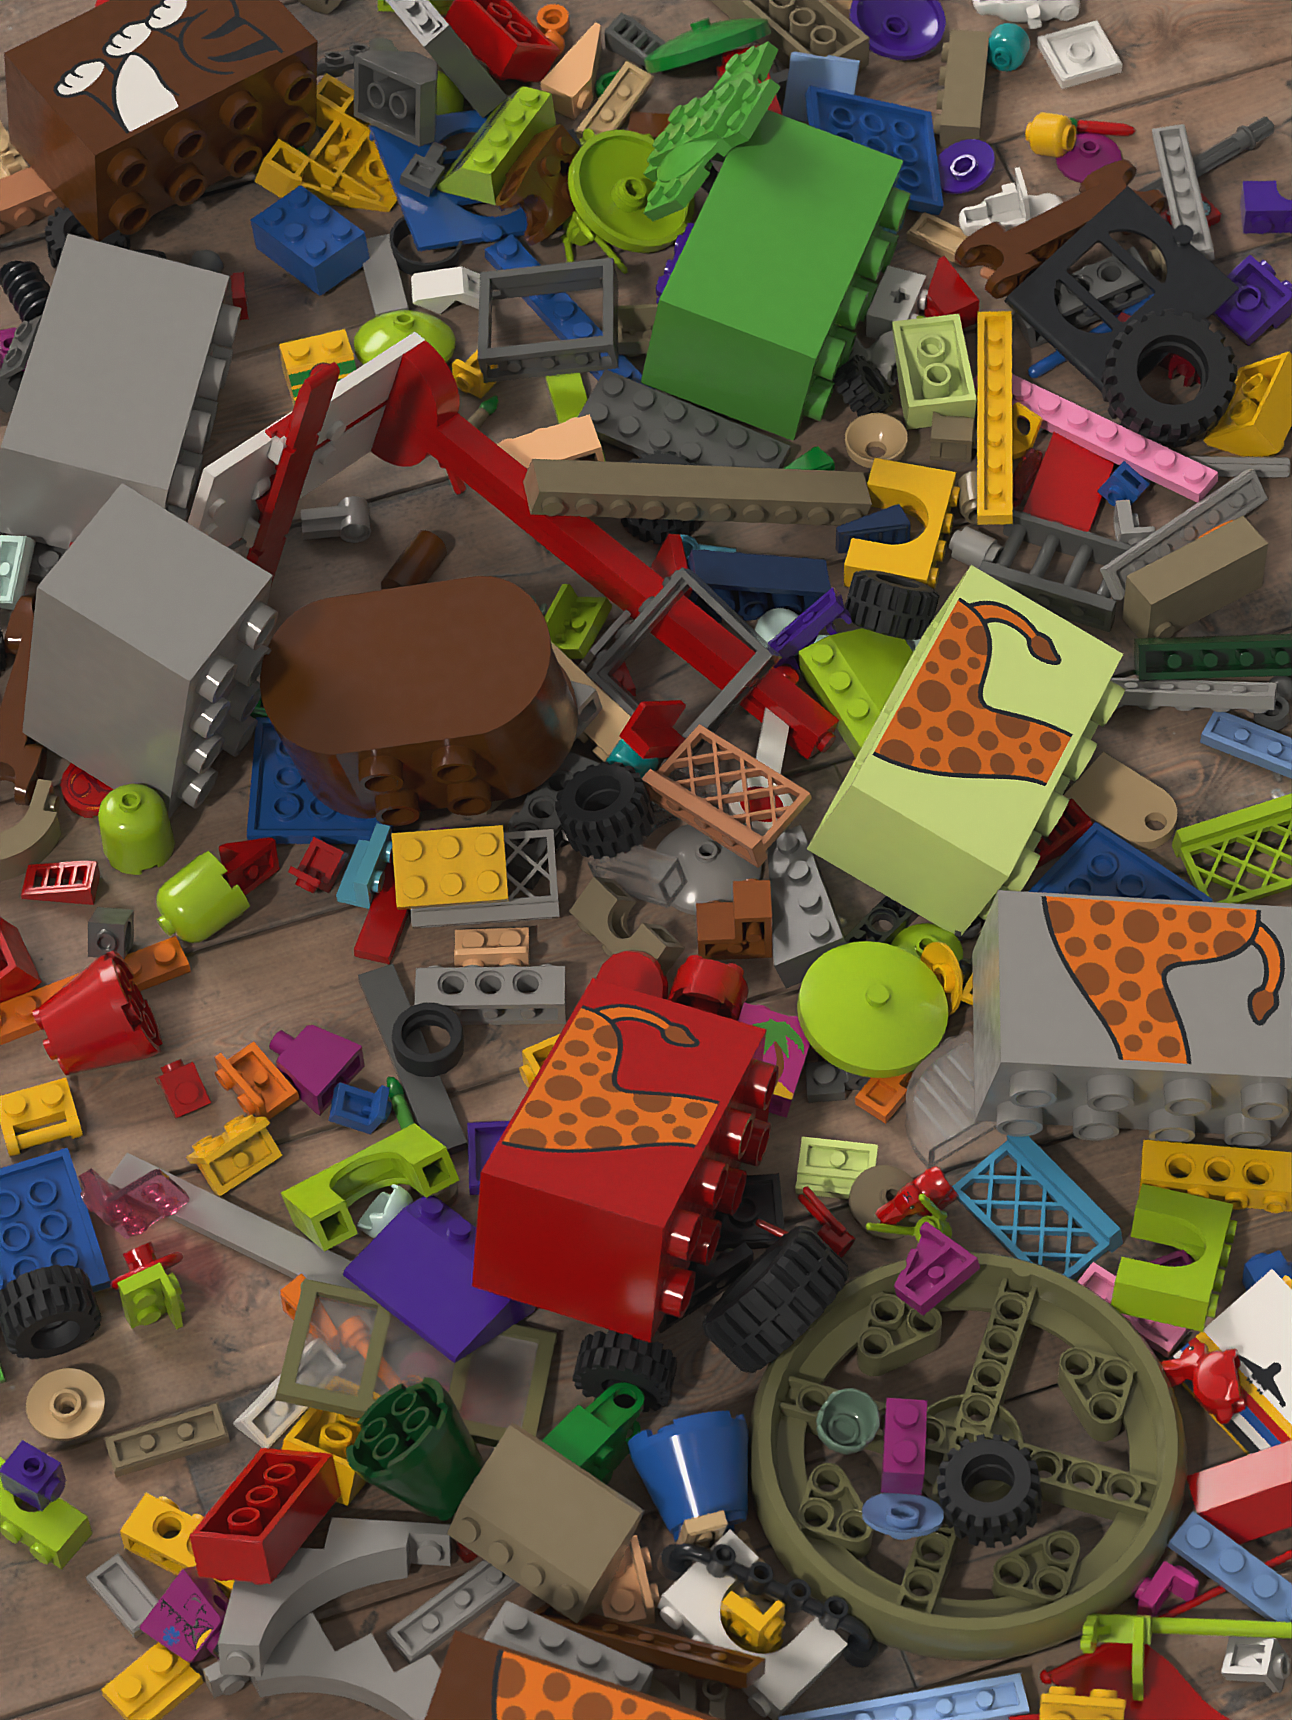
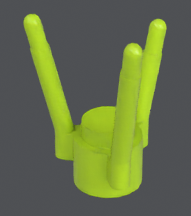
(580, 234)
(937, 1220)

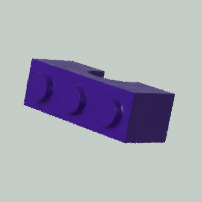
(1264, 208)

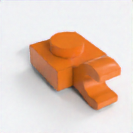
(883, 1096)

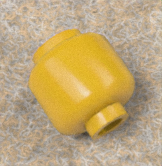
(1051, 134)

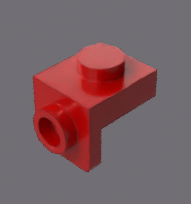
(319, 866)
(182, 1087)

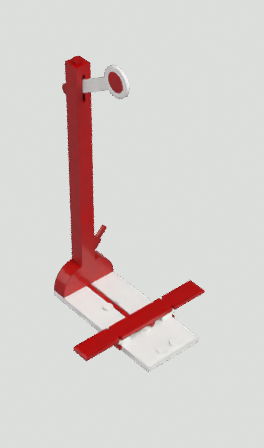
(408, 410)

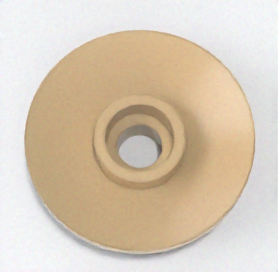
(60, 1390)

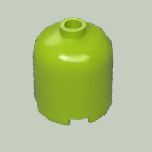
(135, 829)
(199, 900)

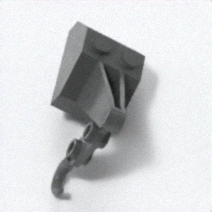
(390, 88)

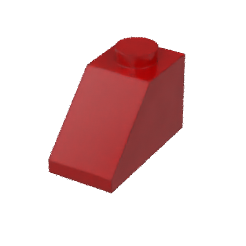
(951, 295)

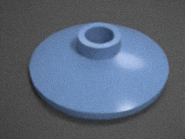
(902, 1515)

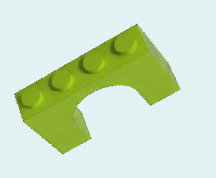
(406, 1158)
(1181, 1293)

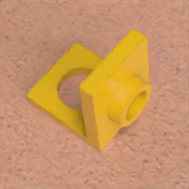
(1020, 441)

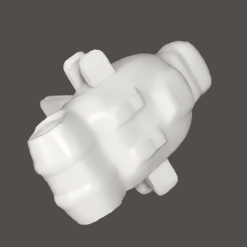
(1028, 10)
(1009, 207)

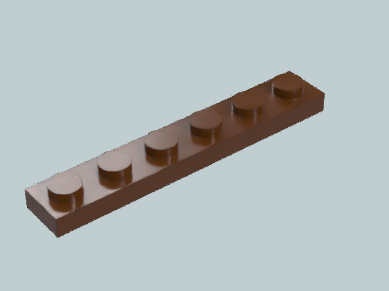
(664, 1649)

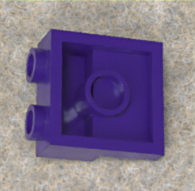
(1258, 303)

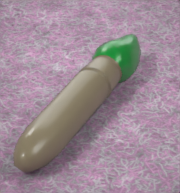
(485, 409)

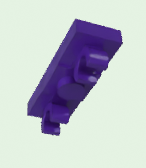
(806, 627)

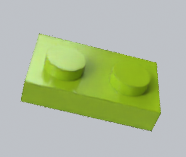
(575, 621)

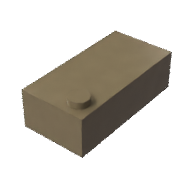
(1195, 580)

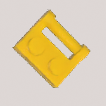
(35, 1108)

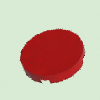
(635, 971)

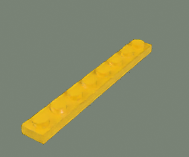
(994, 419)

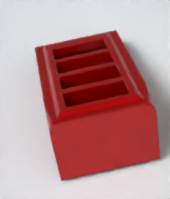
(1073, 824)
(72, 893)

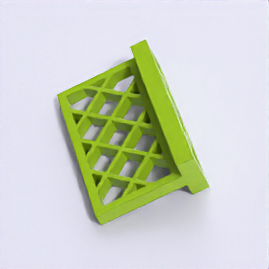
(1237, 828)

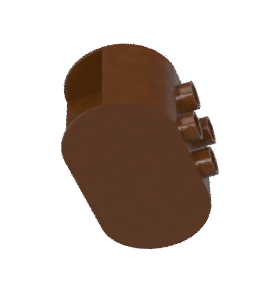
(420, 698)

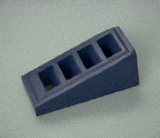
(884, 527)

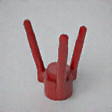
(832, 1232)

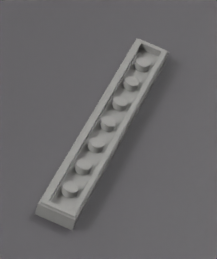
(244, 1230)

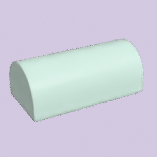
(15, 564)

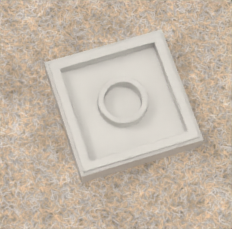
(1079, 54)

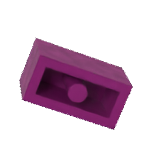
(904, 1446)

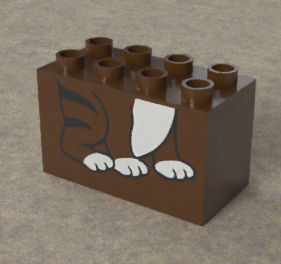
(158, 102)

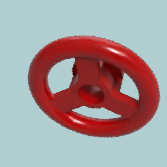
(143, 1258)

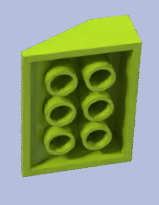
(854, 678)

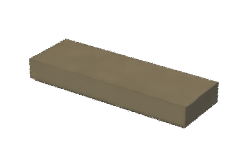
(167, 1440)

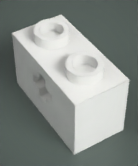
(896, 299)

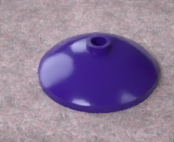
(915, 23)

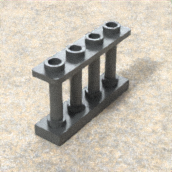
(1065, 598)

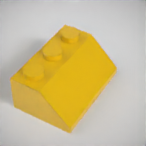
(1258, 411)

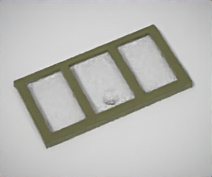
(354, 1351)

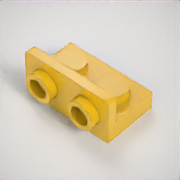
(750, 1628)

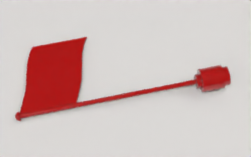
(1165, 1689)

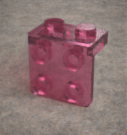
(135, 1205)

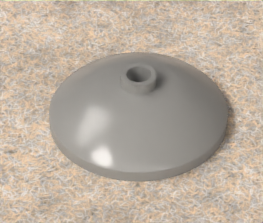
(707, 876)

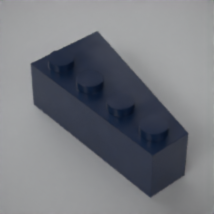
(758, 582)

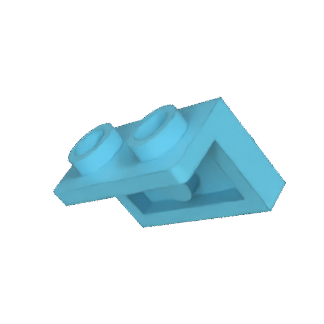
(366, 868)

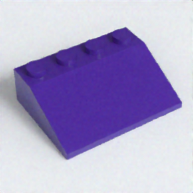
(424, 1278)

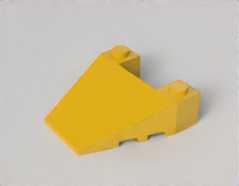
(343, 165)

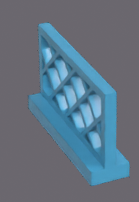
(1056, 1185)

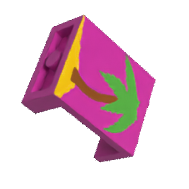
(783, 1047)

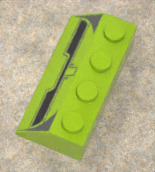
(497, 145)

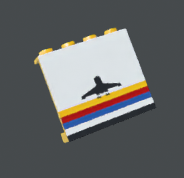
(1262, 1333)

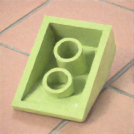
(933, 369)

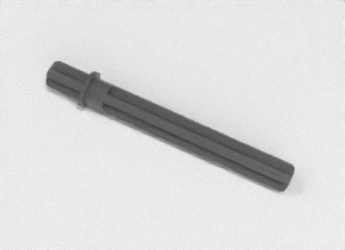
(1244, 138)

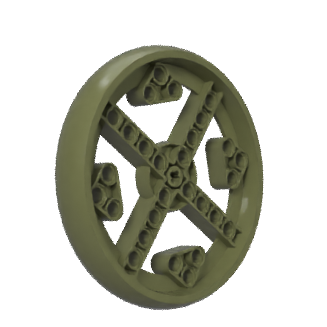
(1021, 1615)

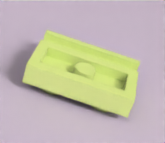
(832, 1165)

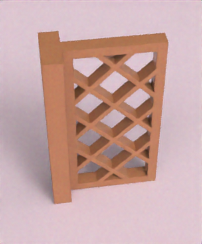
(702, 811)

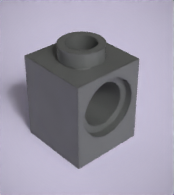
(109, 931)

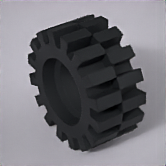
(863, 386)

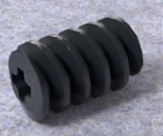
(25, 288)

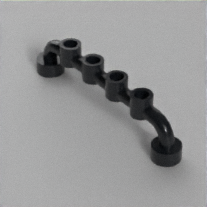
(758, 1580)

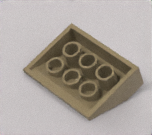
(546, 1523)

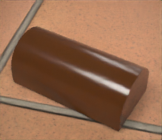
(416, 562)

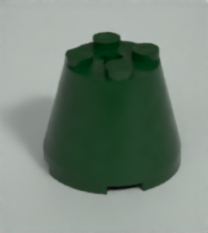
(417, 1448)

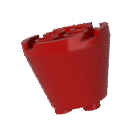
(99, 1019)

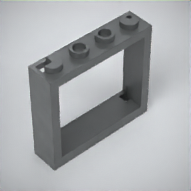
(450, 53)
(553, 356)
(650, 615)

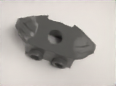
(15, 361)

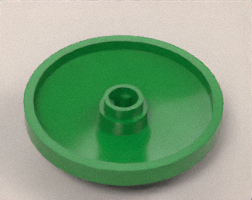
(705, 41)

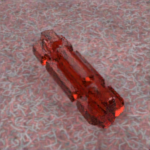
(1025, 474)

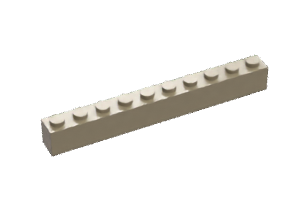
(695, 492)

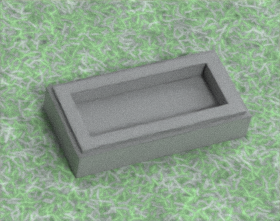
(123, 1593)

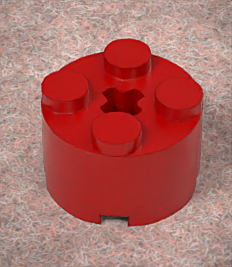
(710, 987)

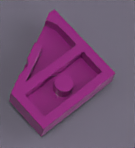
(933, 1270)

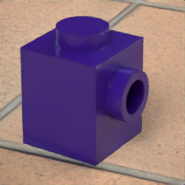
(33, 1476)

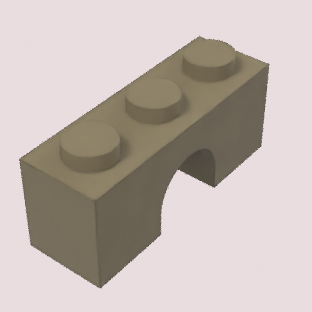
(604, 914)

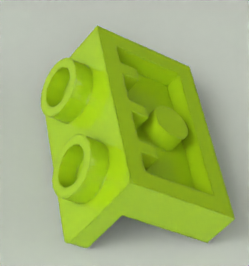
(150, 1295)

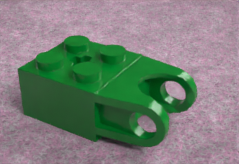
(597, 1435)

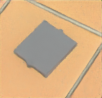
(604, 640)

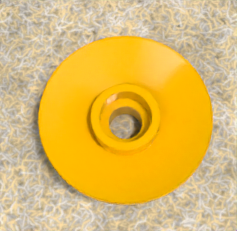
(946, 968)

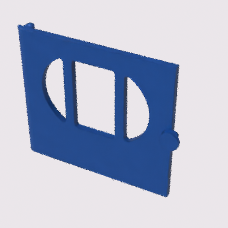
(439, 218)

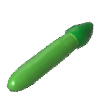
(399, 1103)

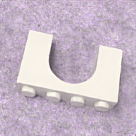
(695, 1608)

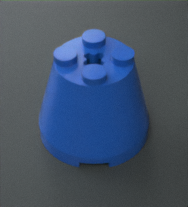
(695, 1468)

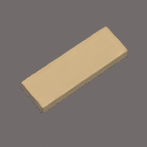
(617, 100)
(703, 1529)

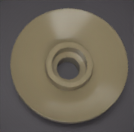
(869, 1194)

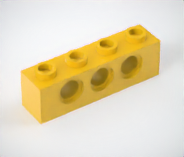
(1232, 1164)
(145, 1531)

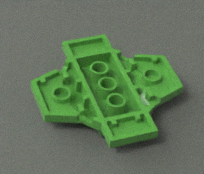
(709, 128)

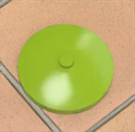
(613, 193)
(872, 1009)

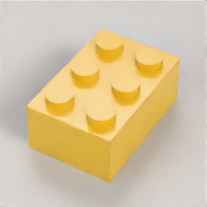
(450, 867)

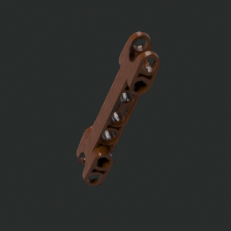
(1023, 249)
(19, 755)

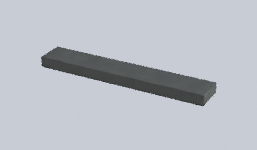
(424, 1094)

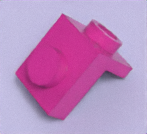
(1167, 1580)

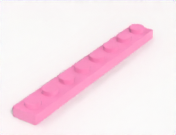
(1114, 441)

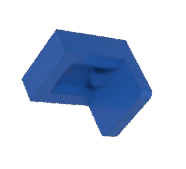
(1123, 485)
(359, 1108)

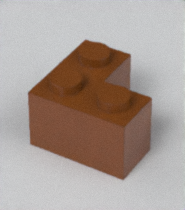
(737, 927)

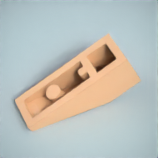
(575, 75)

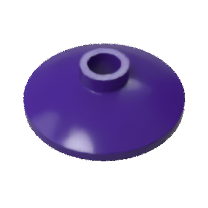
(965, 165)

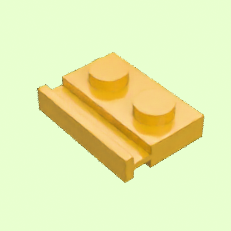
(152, 1685)

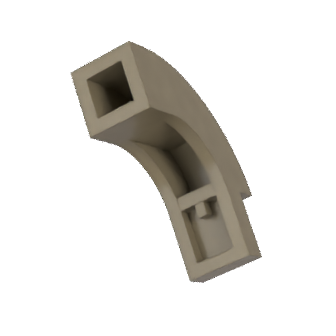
(34, 835)

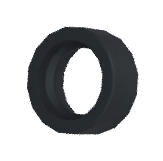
(428, 1015)

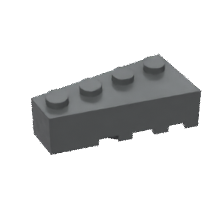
(802, 908)

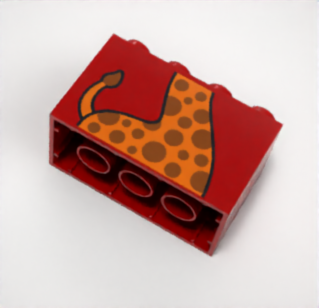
(623, 1161)

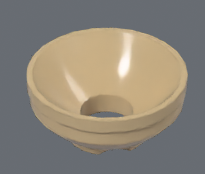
(875, 431)

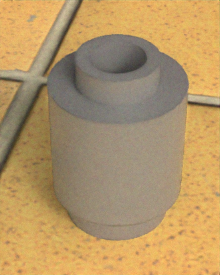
(973, 547)

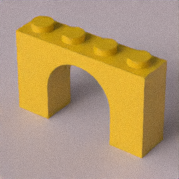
(922, 494)

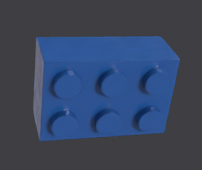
(310, 240)

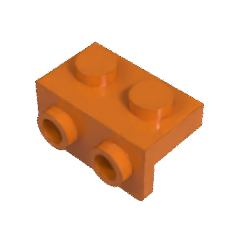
(256, 1081)

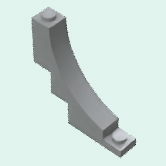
(353, 1557)
(358, 1671)

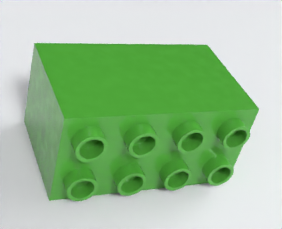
(777, 276)

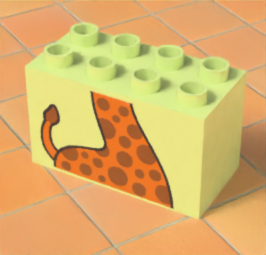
(971, 755)

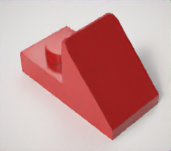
(249, 862)

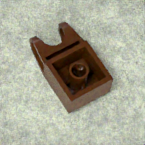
(541, 183)

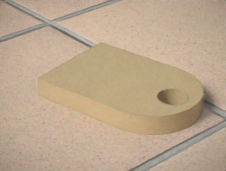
(1125, 803)

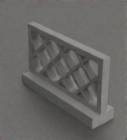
(517, 908)

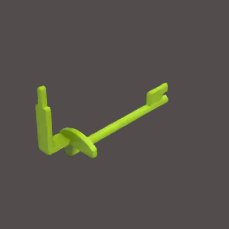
(1139, 1630)

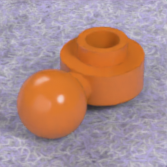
(554, 22)

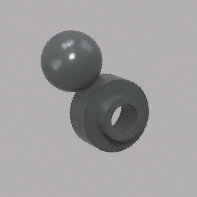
(1280, 716)

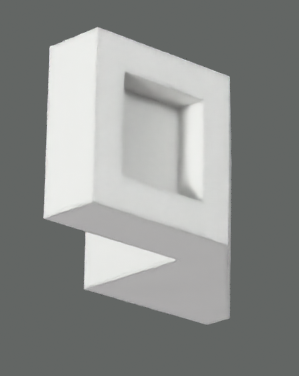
(442, 287)

